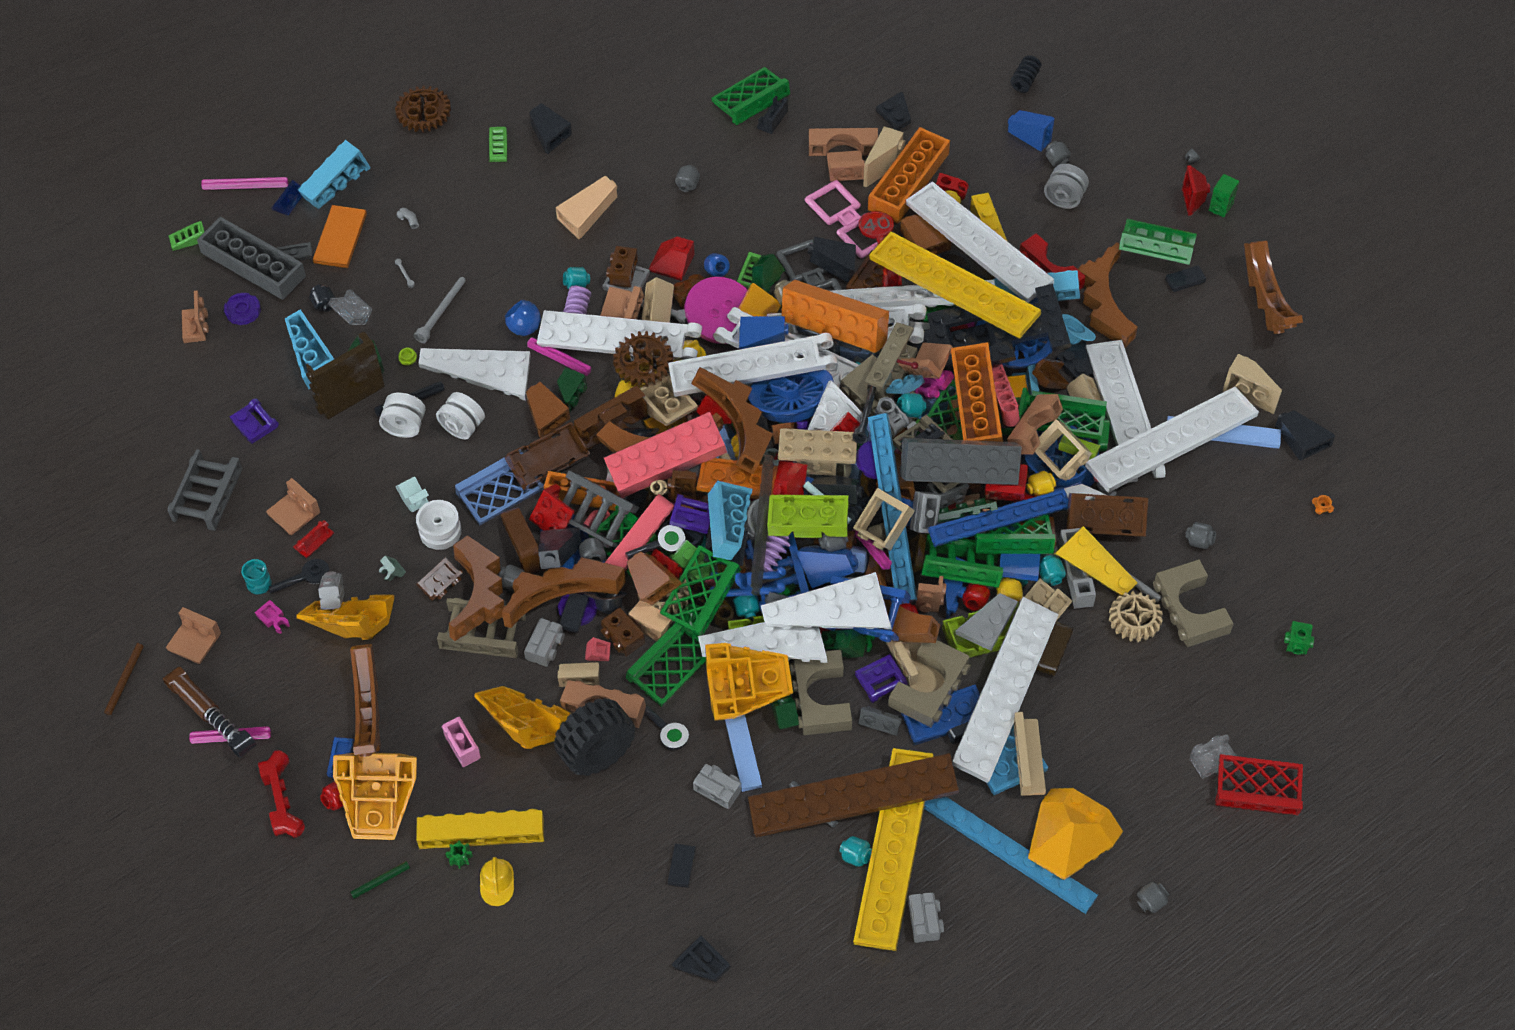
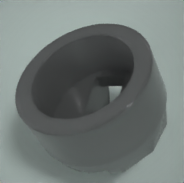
(1192, 156)

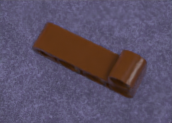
(522, 540)

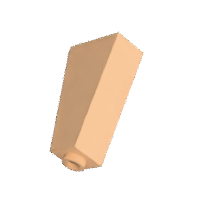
(587, 206)

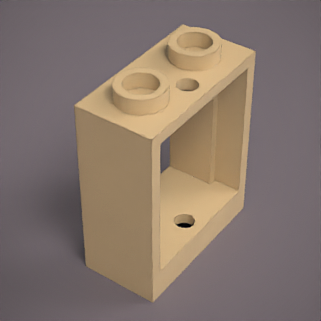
(1049, 436)
(870, 511)

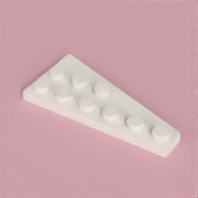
(485, 368)
(830, 410)
(840, 605)
(794, 641)

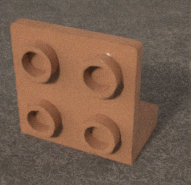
(845, 165)
(623, 303)
(193, 321)
(930, 359)
(294, 509)
(194, 636)

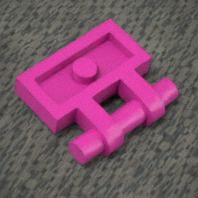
(931, 386)

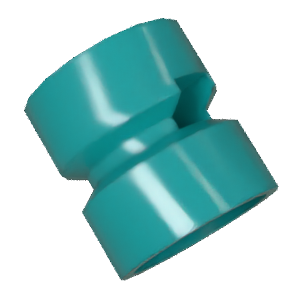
(256, 576)

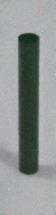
(380, 880)

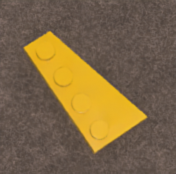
(1091, 557)

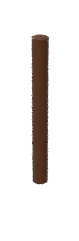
(123, 679)

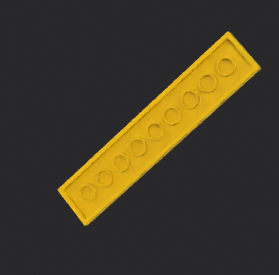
(955, 284)
(890, 869)

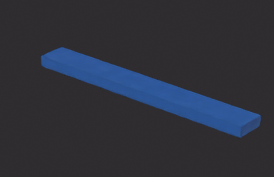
(996, 519)

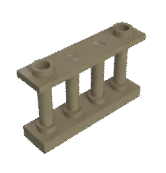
(886, 366)
(479, 645)

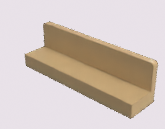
(658, 301)
(1029, 755)

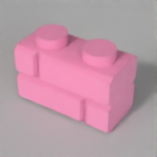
(461, 741)

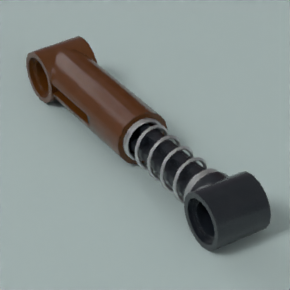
(204, 707)

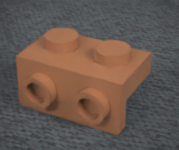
(930, 596)

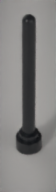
(861, 433)

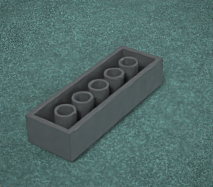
(251, 258)
(960, 461)

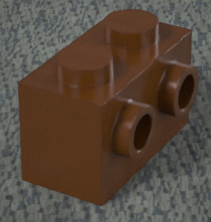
(622, 266)
(622, 632)

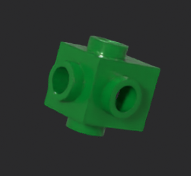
(1299, 638)

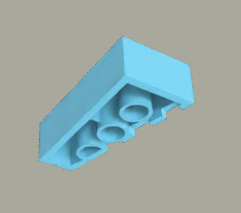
(334, 174)
(306, 344)
(727, 515)

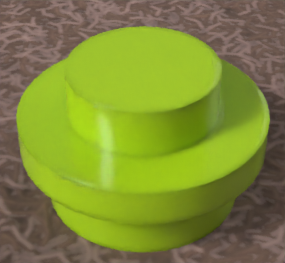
(407, 356)

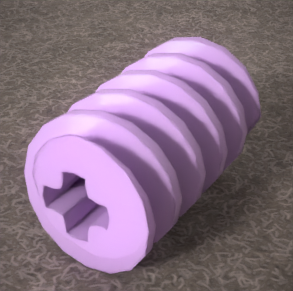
(577, 300)
(773, 549)

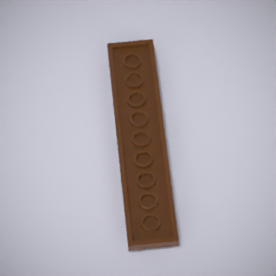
(853, 795)

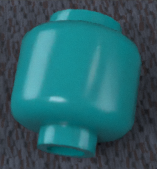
(576, 276)
(911, 405)
(1052, 570)
(746, 606)
(856, 851)

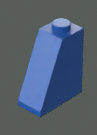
(1032, 128)
(762, 330)
(822, 565)

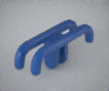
(743, 580)

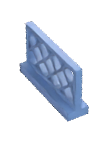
(486, 477)

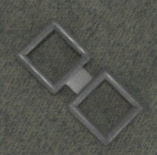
(812, 277)

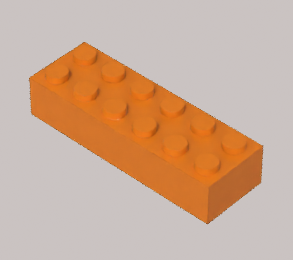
(909, 173)
(835, 314)
(976, 393)

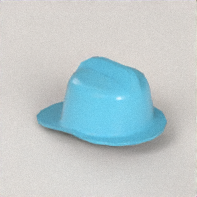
(1076, 330)

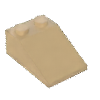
(883, 154)
(1253, 383)
(663, 404)

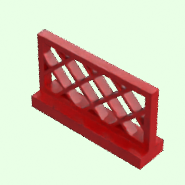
(1260, 801)

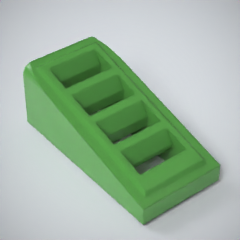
(498, 138)
(195, 230)
(752, 257)

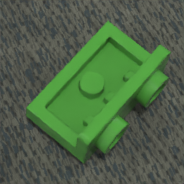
(684, 555)

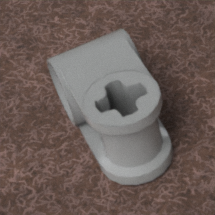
(896, 416)

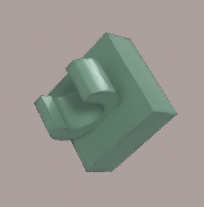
(393, 568)

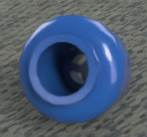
(716, 265)

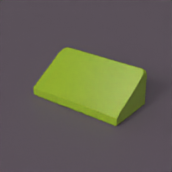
(1067, 446)

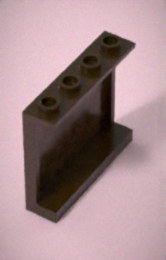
(346, 379)

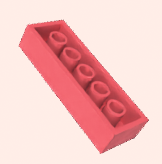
(661, 454)

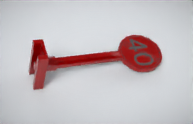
(877, 226)

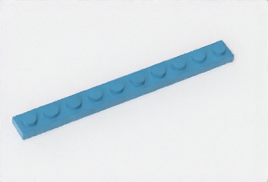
(889, 483)
(1009, 851)

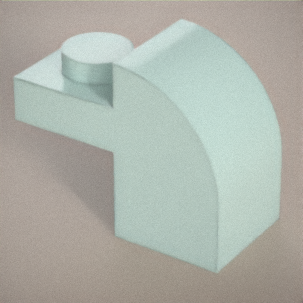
(412, 494)

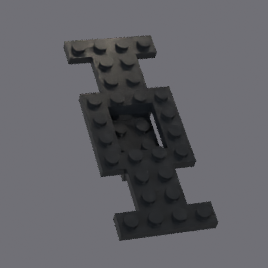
(1000, 342)

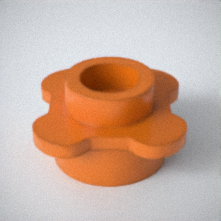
(1325, 500)

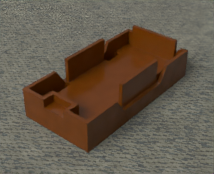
(622, 409)
(547, 455)
(1108, 514)

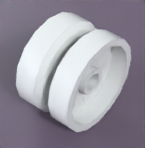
(402, 415)
(460, 415)
(438, 524)

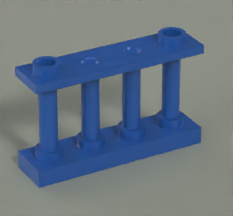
(792, 561)
(896, 596)

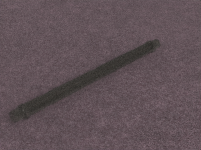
(761, 526)

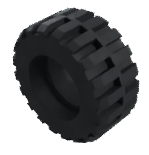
(594, 736)

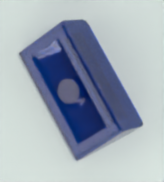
(288, 199)

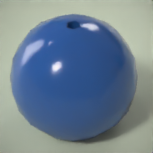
(523, 318)

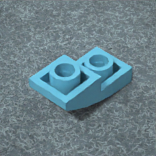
(906, 385)

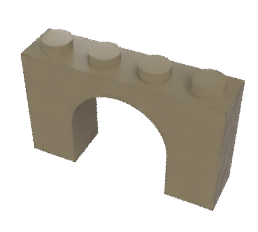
(855, 389)
(1191, 627)
(928, 706)
(814, 716)

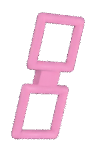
(847, 217)

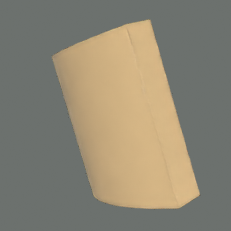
(1049, 598)

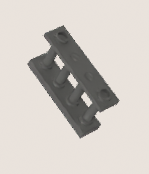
(608, 499)
(218, 501)

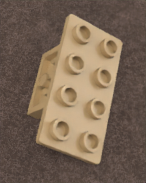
(817, 449)
(918, 675)

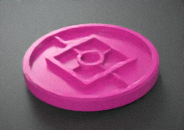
(711, 302)

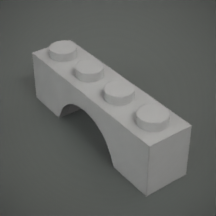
(1079, 583)

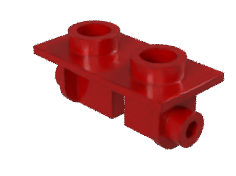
(313, 539)
(671, 565)

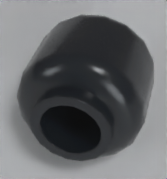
(320, 297)

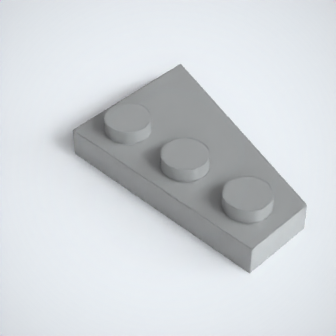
(988, 622)

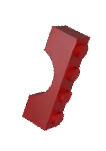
(1036, 250)

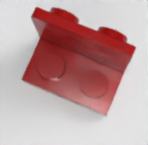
(1009, 491)
(550, 511)

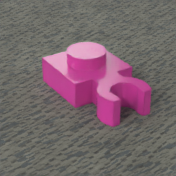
(272, 615)

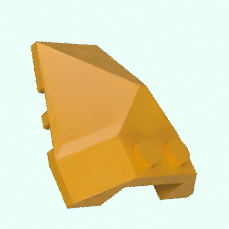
(353, 618)
(744, 679)
(523, 719)
(374, 791)
(1071, 832)

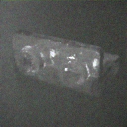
(351, 308)
(1206, 756)

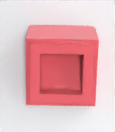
(597, 650)

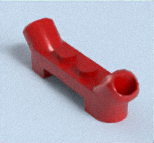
(270, 773)

